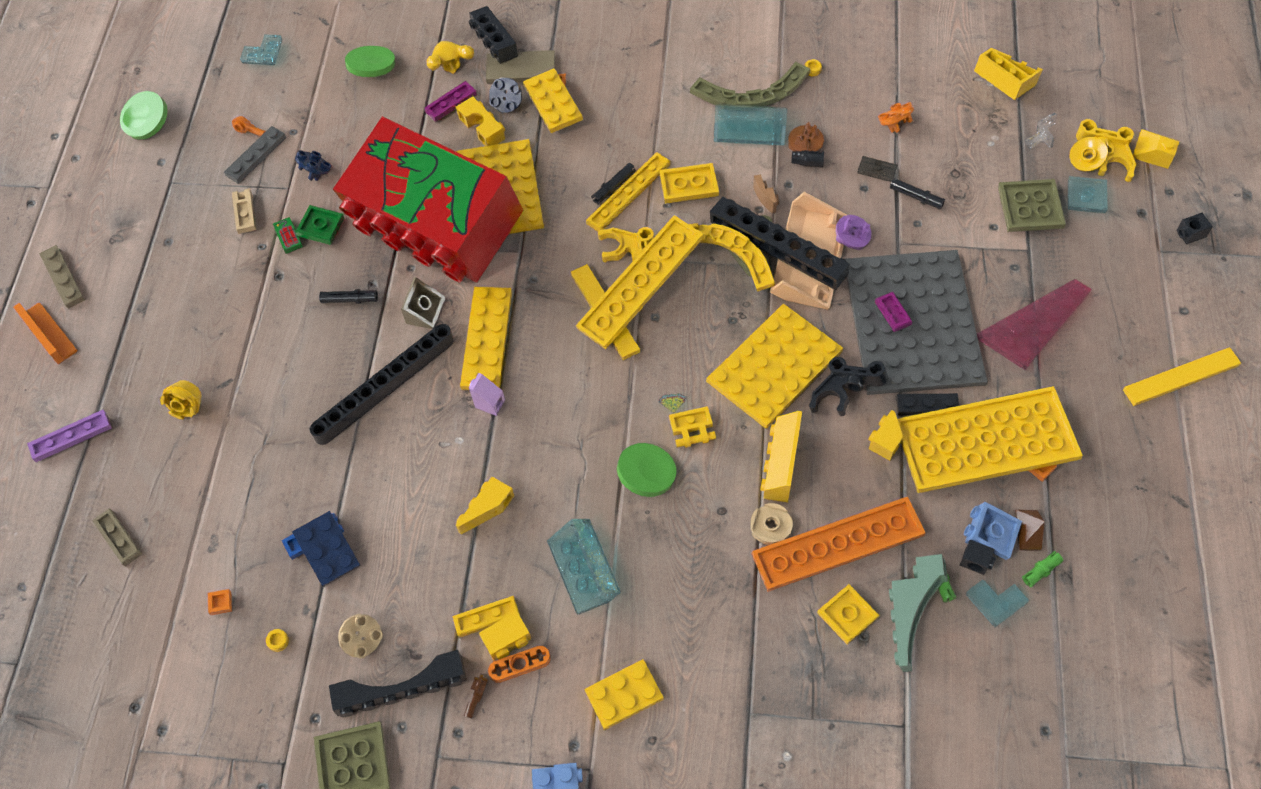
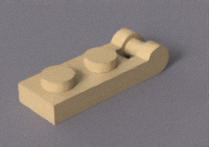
(244, 211)

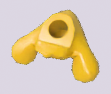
(448, 56)

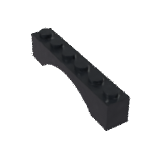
(352, 696)

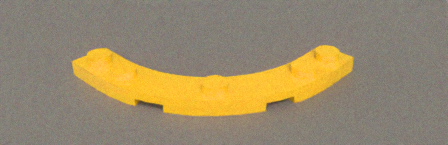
(743, 248)

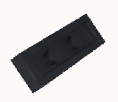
(922, 403)

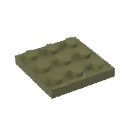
(1031, 205)
(352, 758)

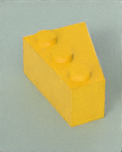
(1006, 74)

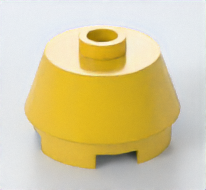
(182, 399)

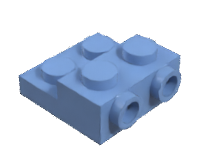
(993, 529)
(557, 777)

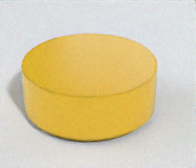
(815, 67)
(277, 640)

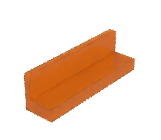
(47, 332)

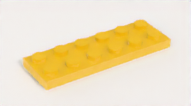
(486, 335)

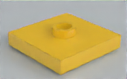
(848, 614)

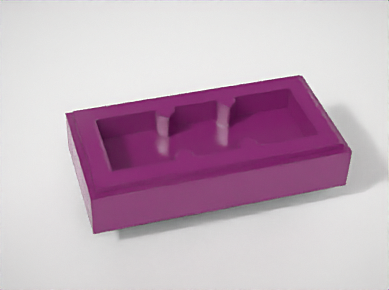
(893, 311)

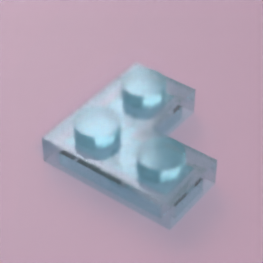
(265, 54)
(996, 607)

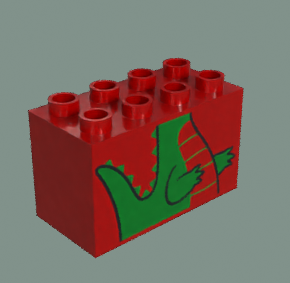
(428, 200)

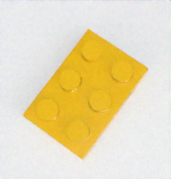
(689, 183)
(623, 694)

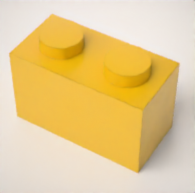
(505, 636)

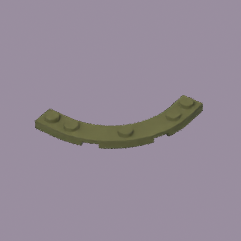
(777, 91)

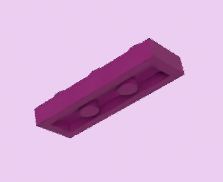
(449, 101)

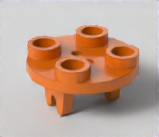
(895, 115)

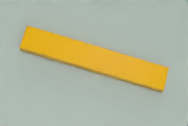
(627, 192)
(593, 292)
(1181, 376)

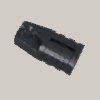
(808, 158)

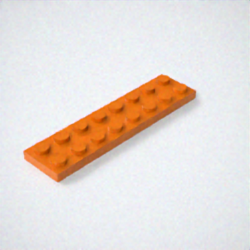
(838, 543)

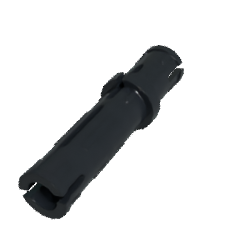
(609, 187)
(918, 194)
(348, 296)

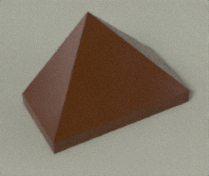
(1031, 530)

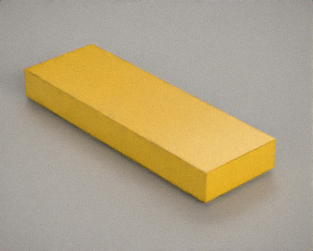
(484, 616)

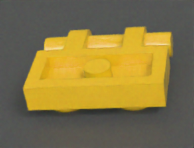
(692, 421)

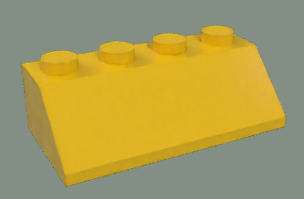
(782, 457)

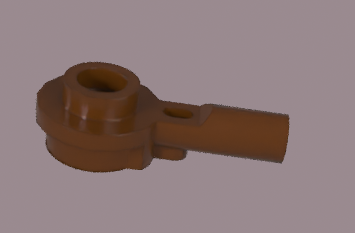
(478, 686)

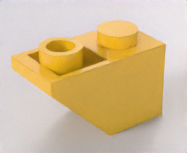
(887, 438)

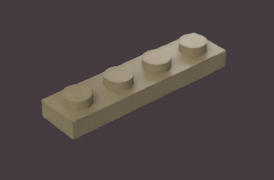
(62, 276)

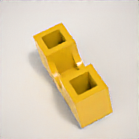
(472, 113)

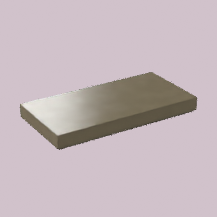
(520, 68)

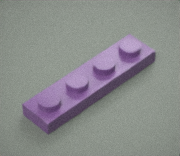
(69, 435)

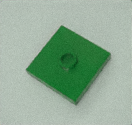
(320, 224)

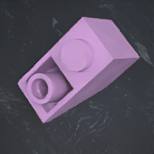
(486, 395)

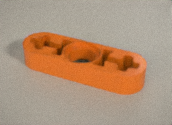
(521, 655)

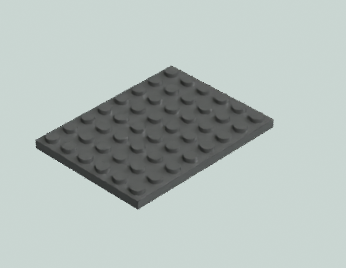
(942, 341)

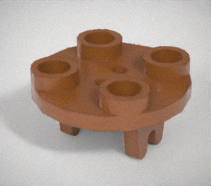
(808, 133)

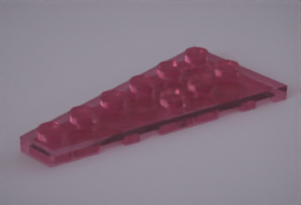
(1030, 329)

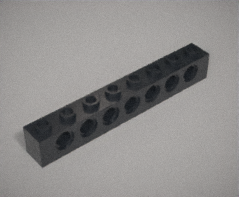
(781, 243)

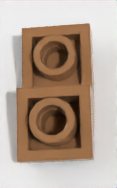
(765, 194)

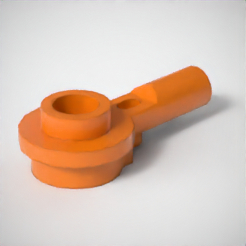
(243, 125)

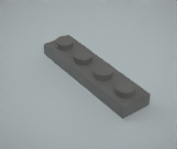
(255, 154)

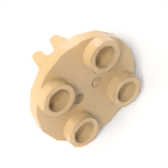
(367, 628)

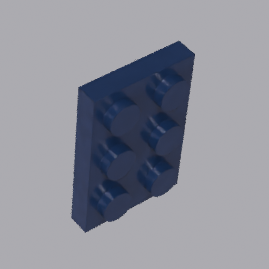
(326, 548)

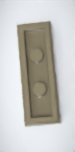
(117, 537)

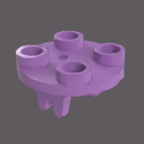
(861, 232)

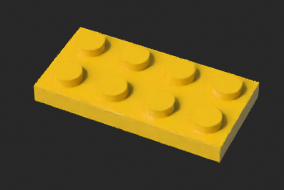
(552, 100)

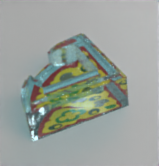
(672, 401)

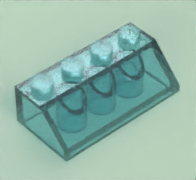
(750, 124)
(583, 565)

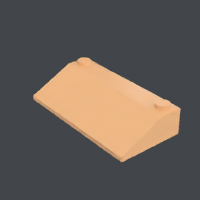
(816, 223)

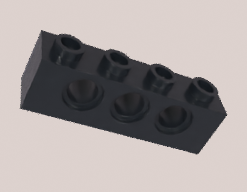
(493, 34)

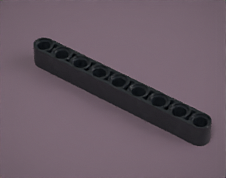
(379, 392)

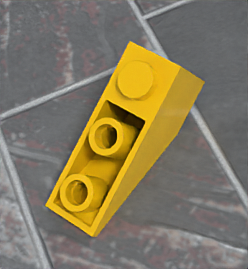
(489, 503)

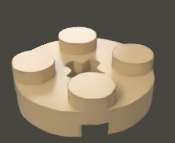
(765, 514)

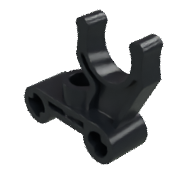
(850, 378)

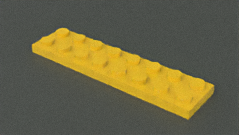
(639, 282)

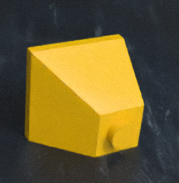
(1155, 148)

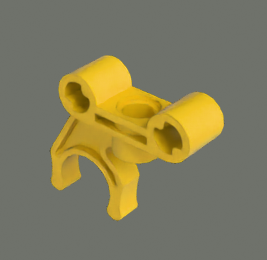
(1116, 143)
(628, 242)

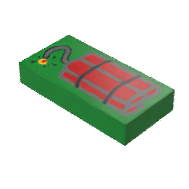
(287, 235)

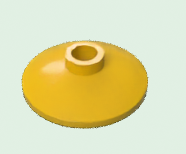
(1085, 147)

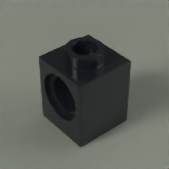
(1194, 228)
(977, 557)

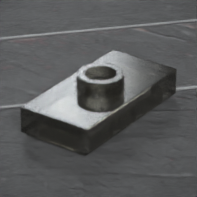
(877, 168)

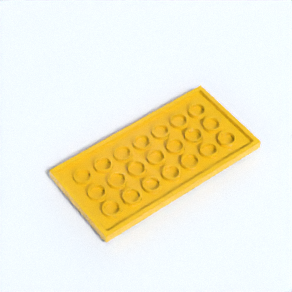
(987, 439)

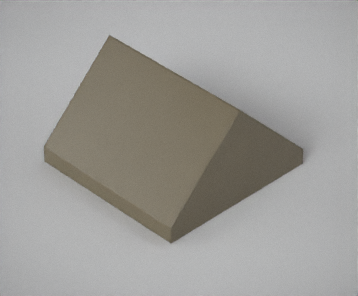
(422, 305)

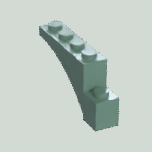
(909, 602)

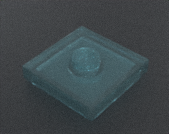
(1087, 194)

